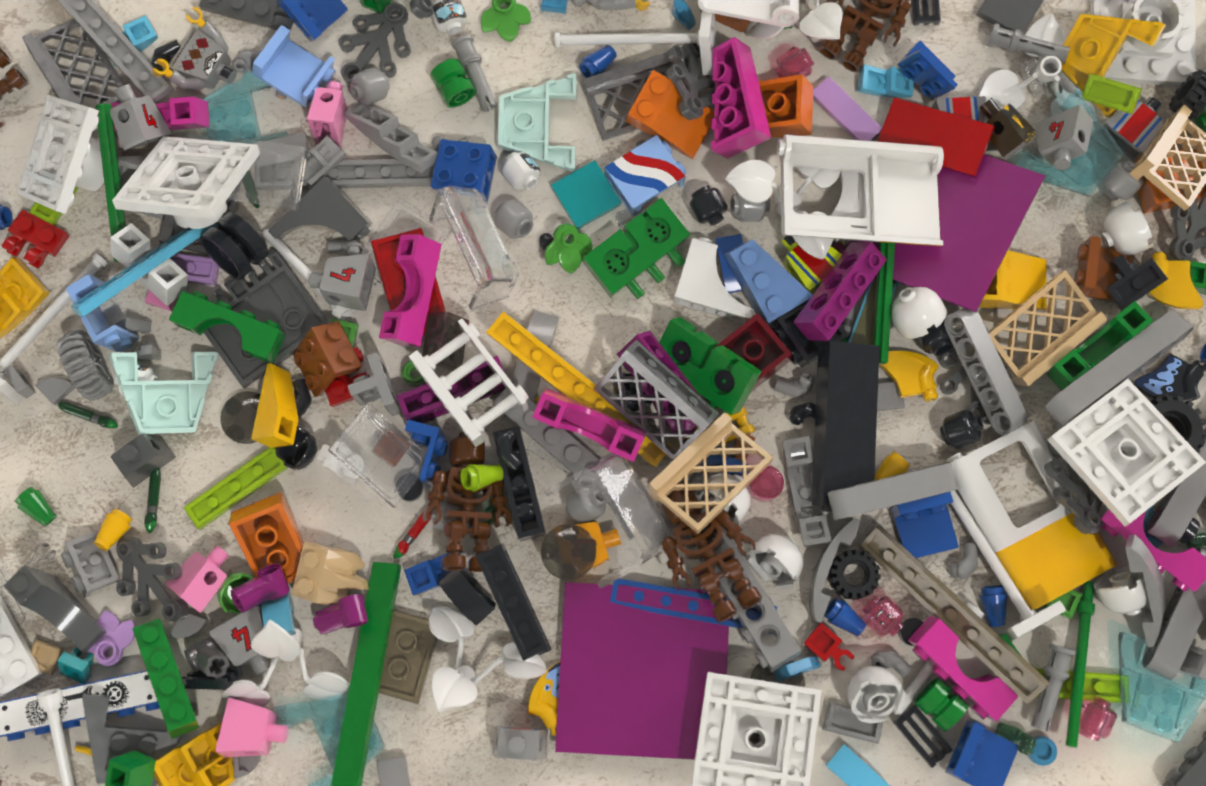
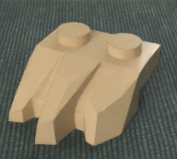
(327, 574)

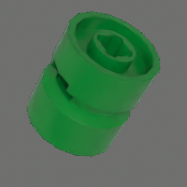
(451, 80)
(938, 701)

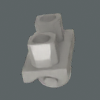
(322, 160)

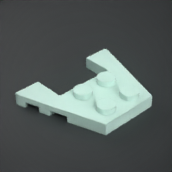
(525, 122)
(164, 405)

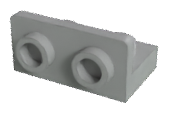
(89, 564)

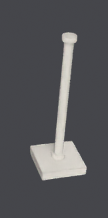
(705, 38)
(5, 388)
(1029, 618)

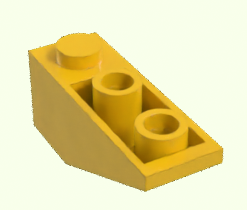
(277, 410)

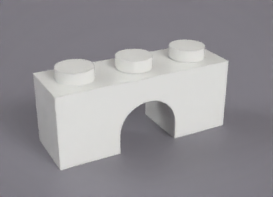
(163, 281)

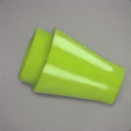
(479, 476)

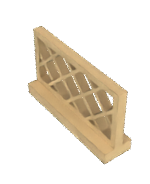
(1165, 146)
(1053, 349)
(689, 462)

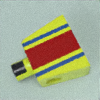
(806, 268)

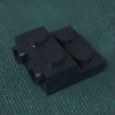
(802, 349)

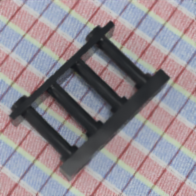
(513, 602)

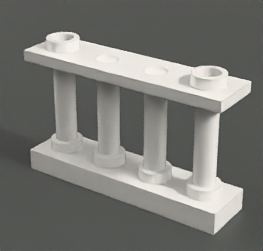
(458, 406)

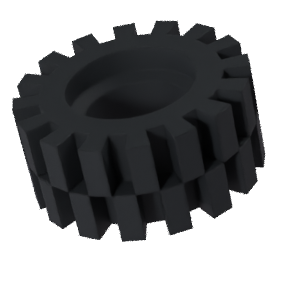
(1192, 94)
(870, 569)

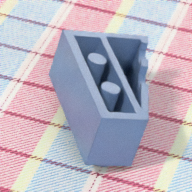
(764, 281)

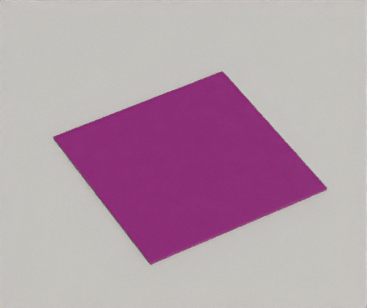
(976, 229)
(632, 674)

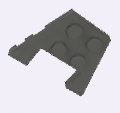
(113, 741)

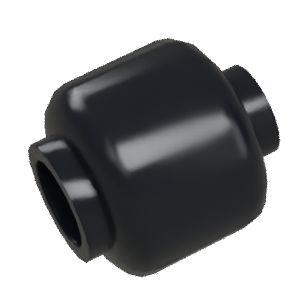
(708, 205)
(936, 341)
(961, 429)

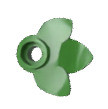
(505, 20)
(568, 251)

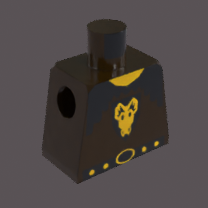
(1010, 128)

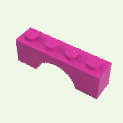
(182, 113)
(419, 262)
(579, 418)
(1186, 566)
(938, 645)

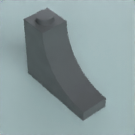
(328, 207)
(54, 602)

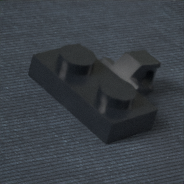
(1133, 280)

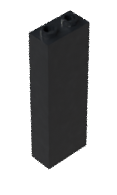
(844, 418)

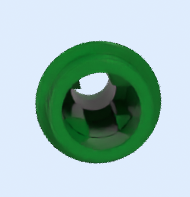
(35, 506)

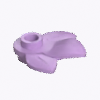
(117, 636)

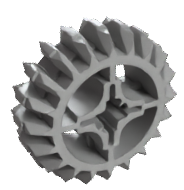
(84, 365)

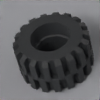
(1184, 419)

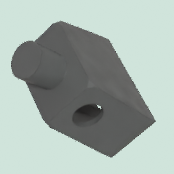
(141, 457)

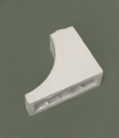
(852, 198)
(702, 288)

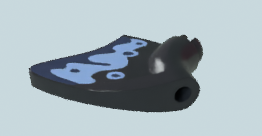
(1173, 379)

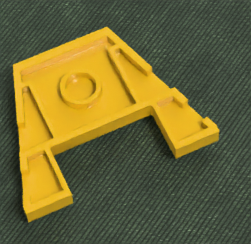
(1097, 42)

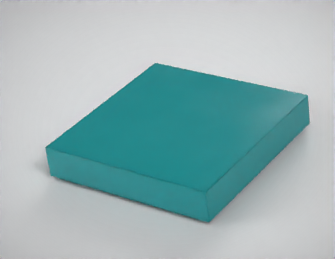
(586, 195)

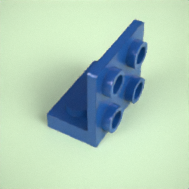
(313, 15)
(927, 71)
(464, 166)
(429, 437)
(925, 525)
(981, 756)

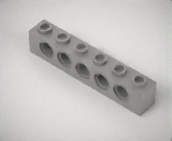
(785, 647)

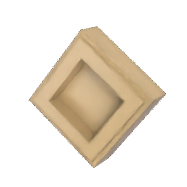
(46, 656)

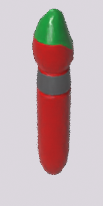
(403, 546)

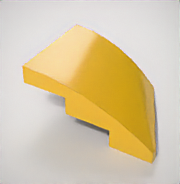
(18, 294)
(195, 763)

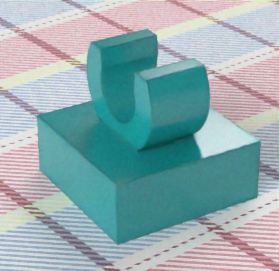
(74, 667)

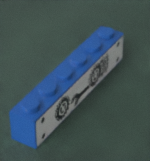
(125, 693)

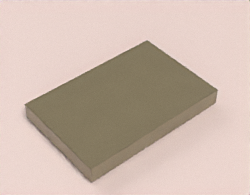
(407, 657)

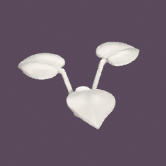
(817, 25)
(1004, 84)
(754, 184)
(276, 644)
(458, 686)

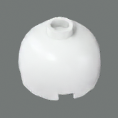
(1126, 230)
(917, 311)
(738, 506)
(778, 559)
(1123, 591)
(875, 694)

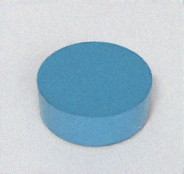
(1044, 752)

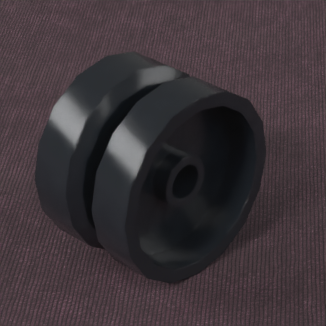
(234, 245)

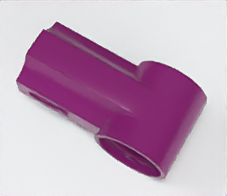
(268, 585)
(346, 614)

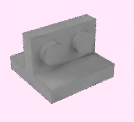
(376, 387)

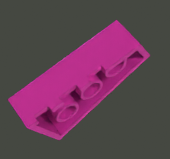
(738, 102)

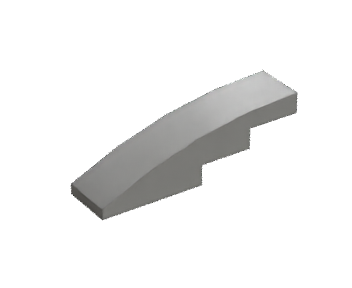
(387, 134)

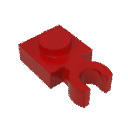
(825, 644)

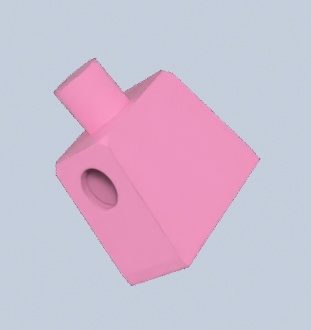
(327, 113)
(200, 578)
(248, 730)

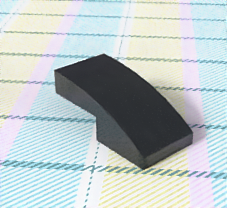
(466, 596)

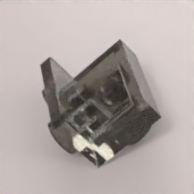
(440, 330)

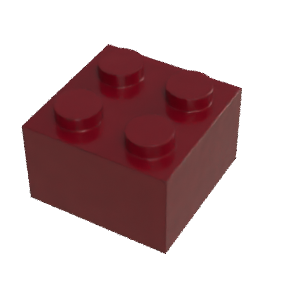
(759, 347)

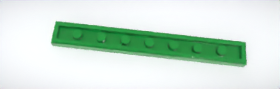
(366, 676)

